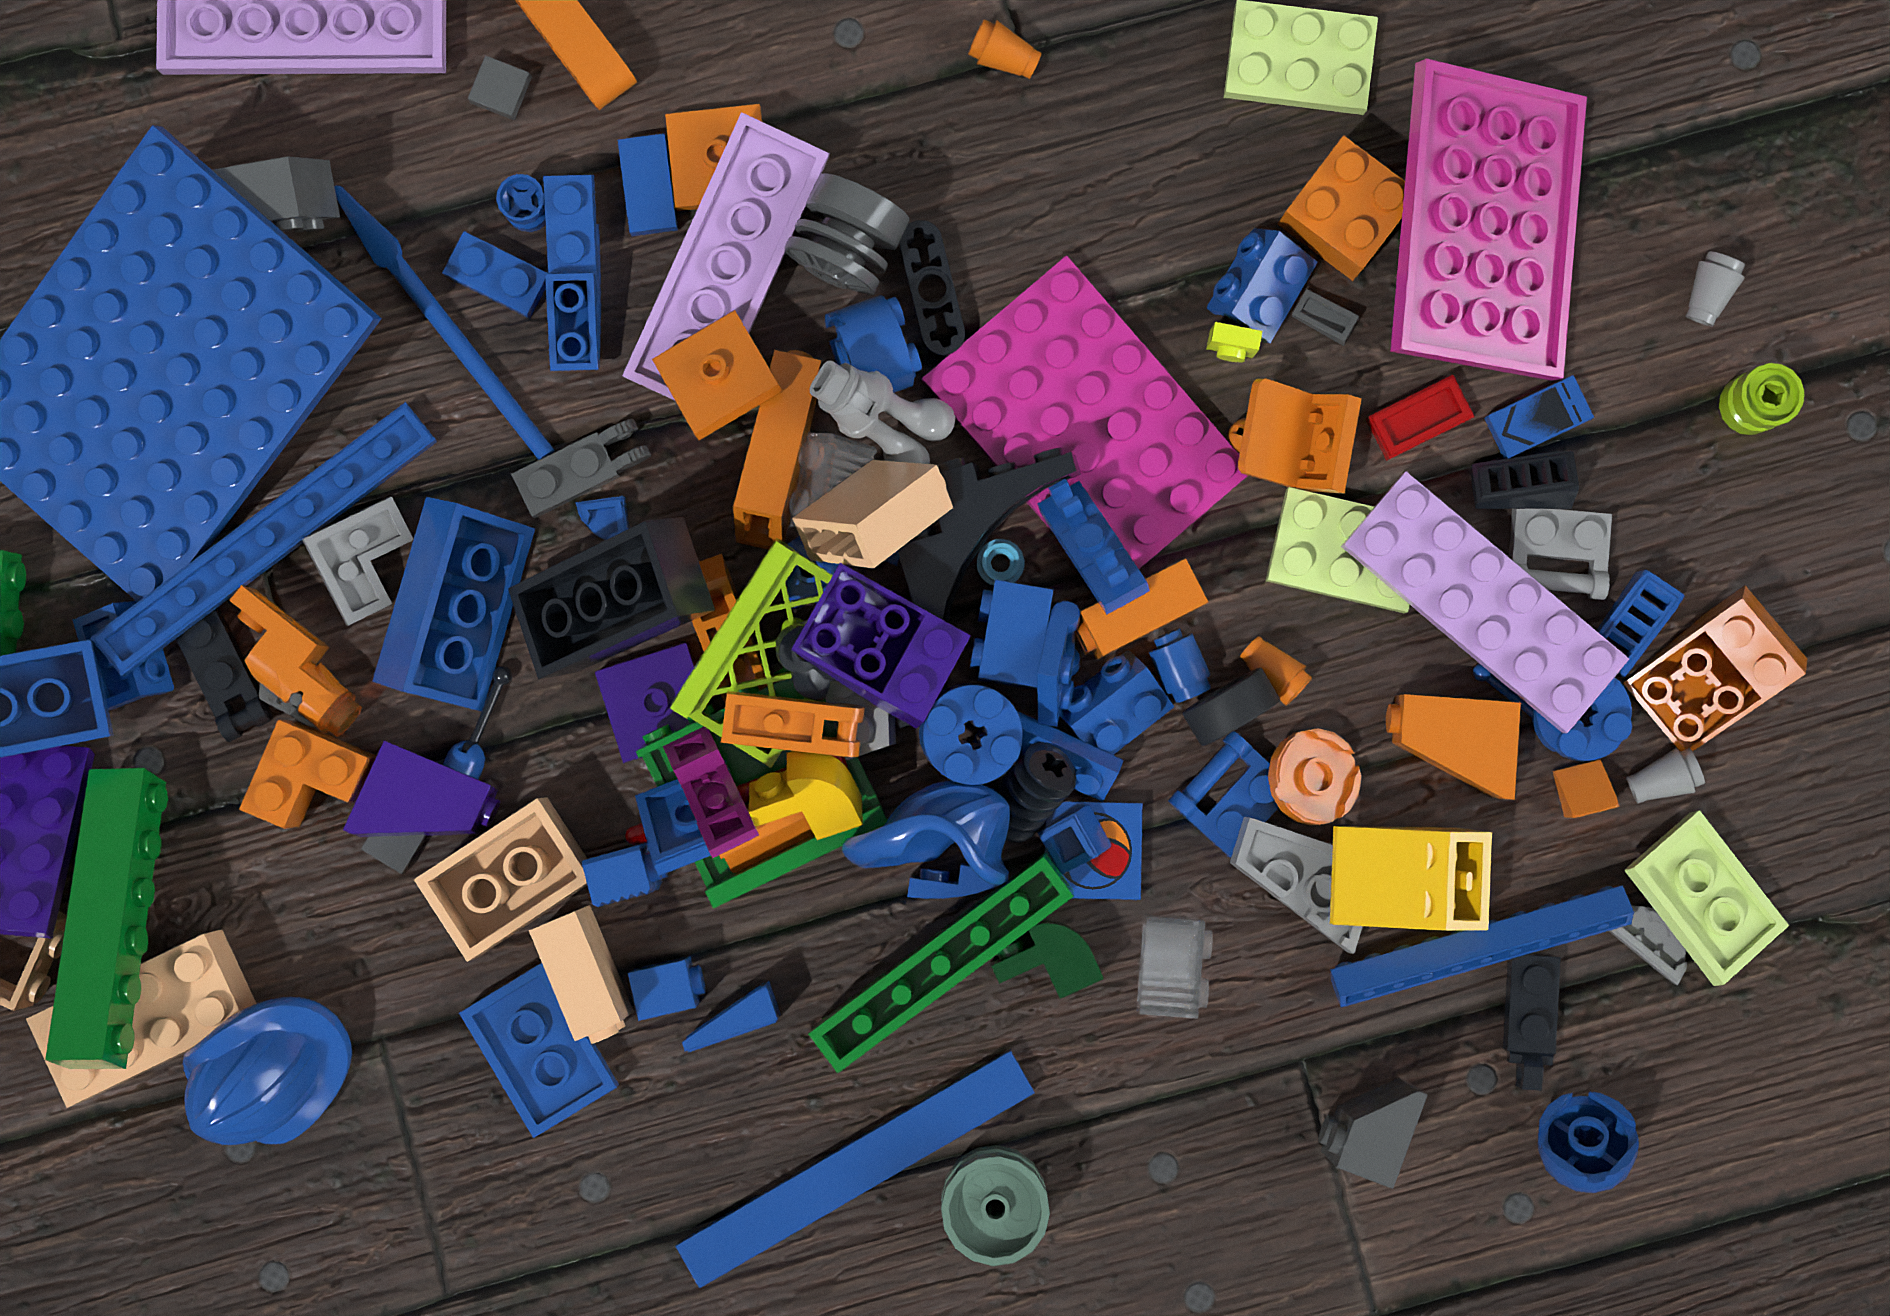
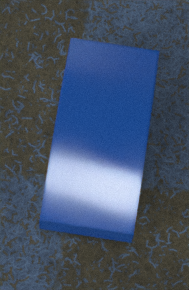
(936, 884)

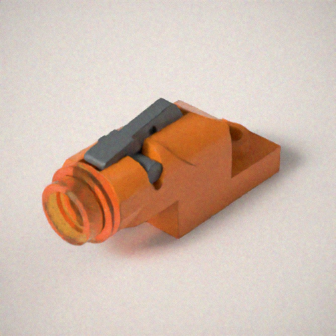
(287, 667)

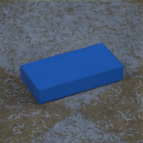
(647, 184)

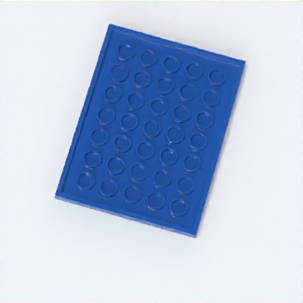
(165, 366)

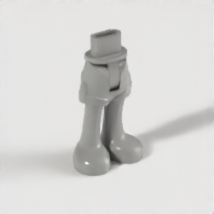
(859, 396)

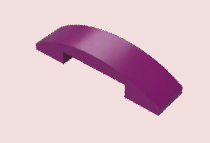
(710, 792)

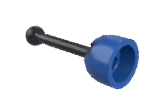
(467, 755)

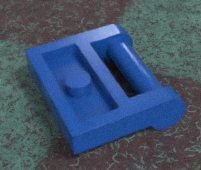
(1058, 663)
(1246, 797)

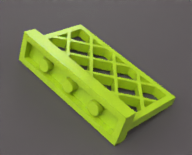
(734, 634)

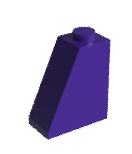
(419, 798)

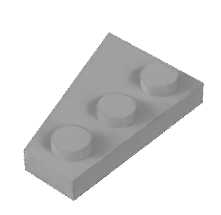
(1294, 872)

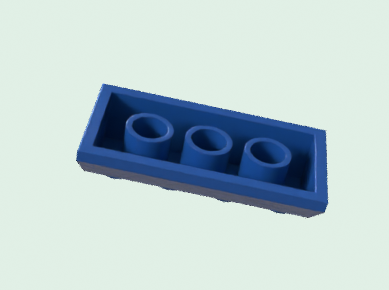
(453, 604)

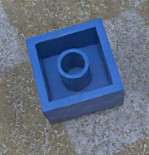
(1013, 634)

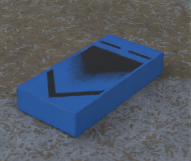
(1539, 417)

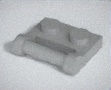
(1565, 537)

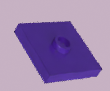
(641, 695)

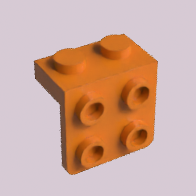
(1298, 437)

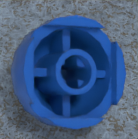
(1587, 1142)

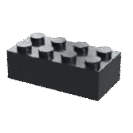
(611, 597)

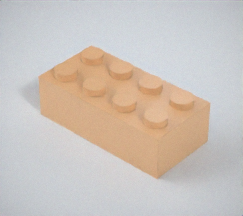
(179, 1004)

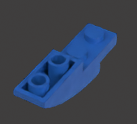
(573, 273)

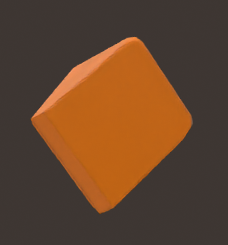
(1584, 789)

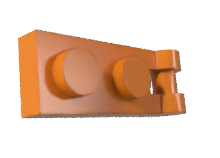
(791, 724)

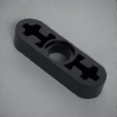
(936, 253)

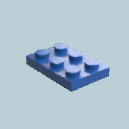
(535, 1052)

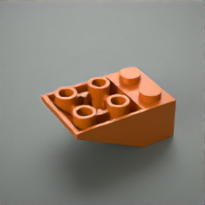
(1717, 671)

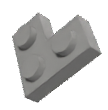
(344, 556)

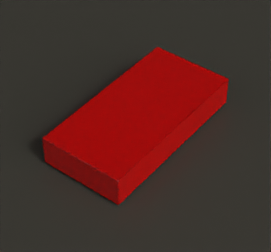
(1419, 417)

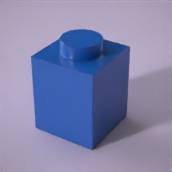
(666, 987)

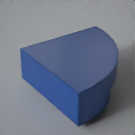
(604, 516)

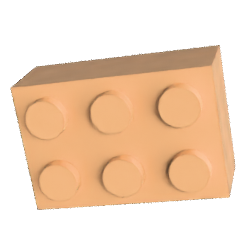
(505, 878)

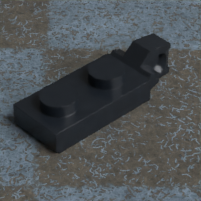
(1531, 1016)

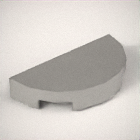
(1654, 943)

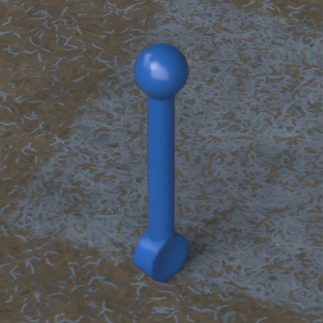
(1482, 674)

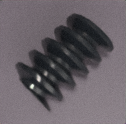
(1036, 788)

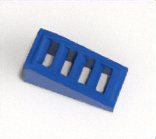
(1630, 596)
(745, 1015)

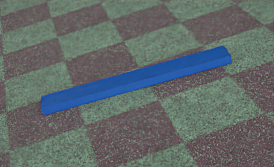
(263, 540)
(854, 1168)

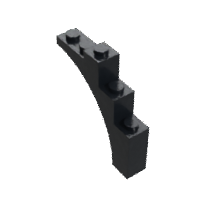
(938, 562)

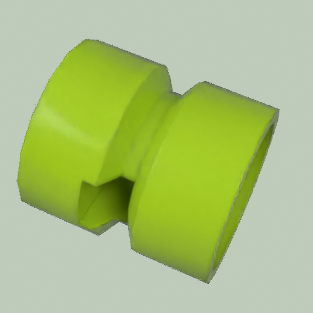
(1761, 399)

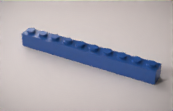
(1474, 949)

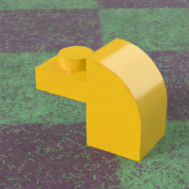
(811, 784)

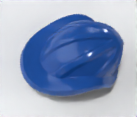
(932, 822)
(266, 1072)

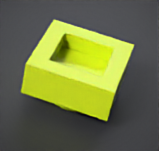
(1233, 342)

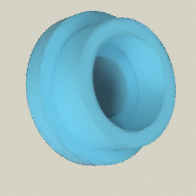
(995, 548)

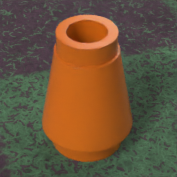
(1003, 50)
(1282, 670)

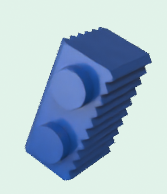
(621, 875)

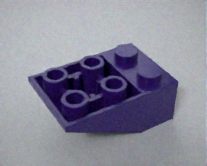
(880, 645)

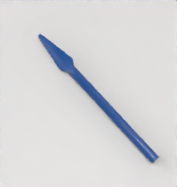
(387, 252)

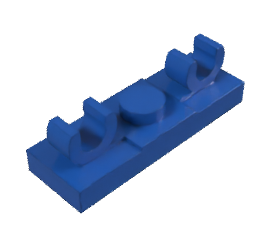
(1092, 546)

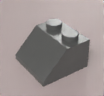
(287, 191)
(1373, 1131)

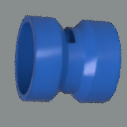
(517, 195)

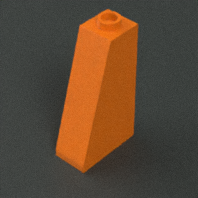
(774, 452)

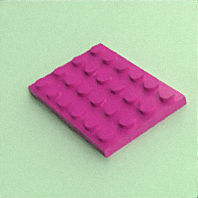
(1488, 221)
(1078, 379)

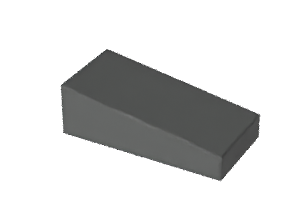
(1325, 317)

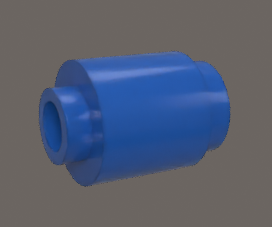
(1180, 665)

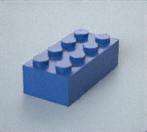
(51, 698)

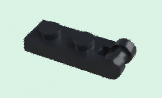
(223, 675)

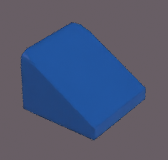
(1075, 839)

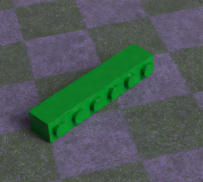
(107, 920)
(941, 962)

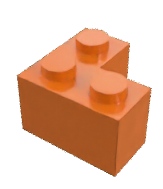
(297, 765)

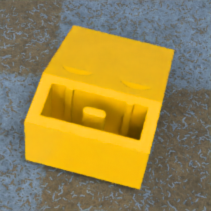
(1411, 877)

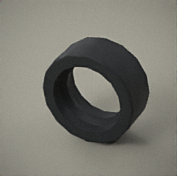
(1231, 706)

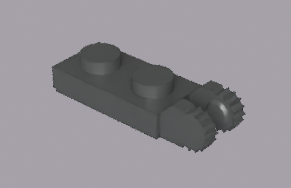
(576, 469)

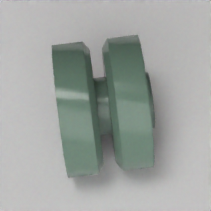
(974, 1226)

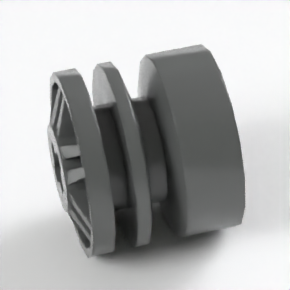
(850, 227)

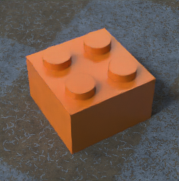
(1346, 208)

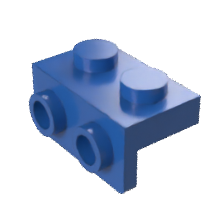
(1262, 282)
(1116, 704)

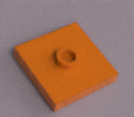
(696, 147)
(716, 375)

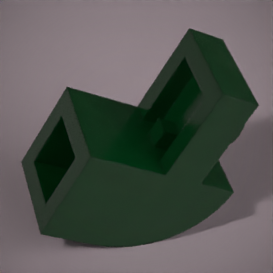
(1059, 949)

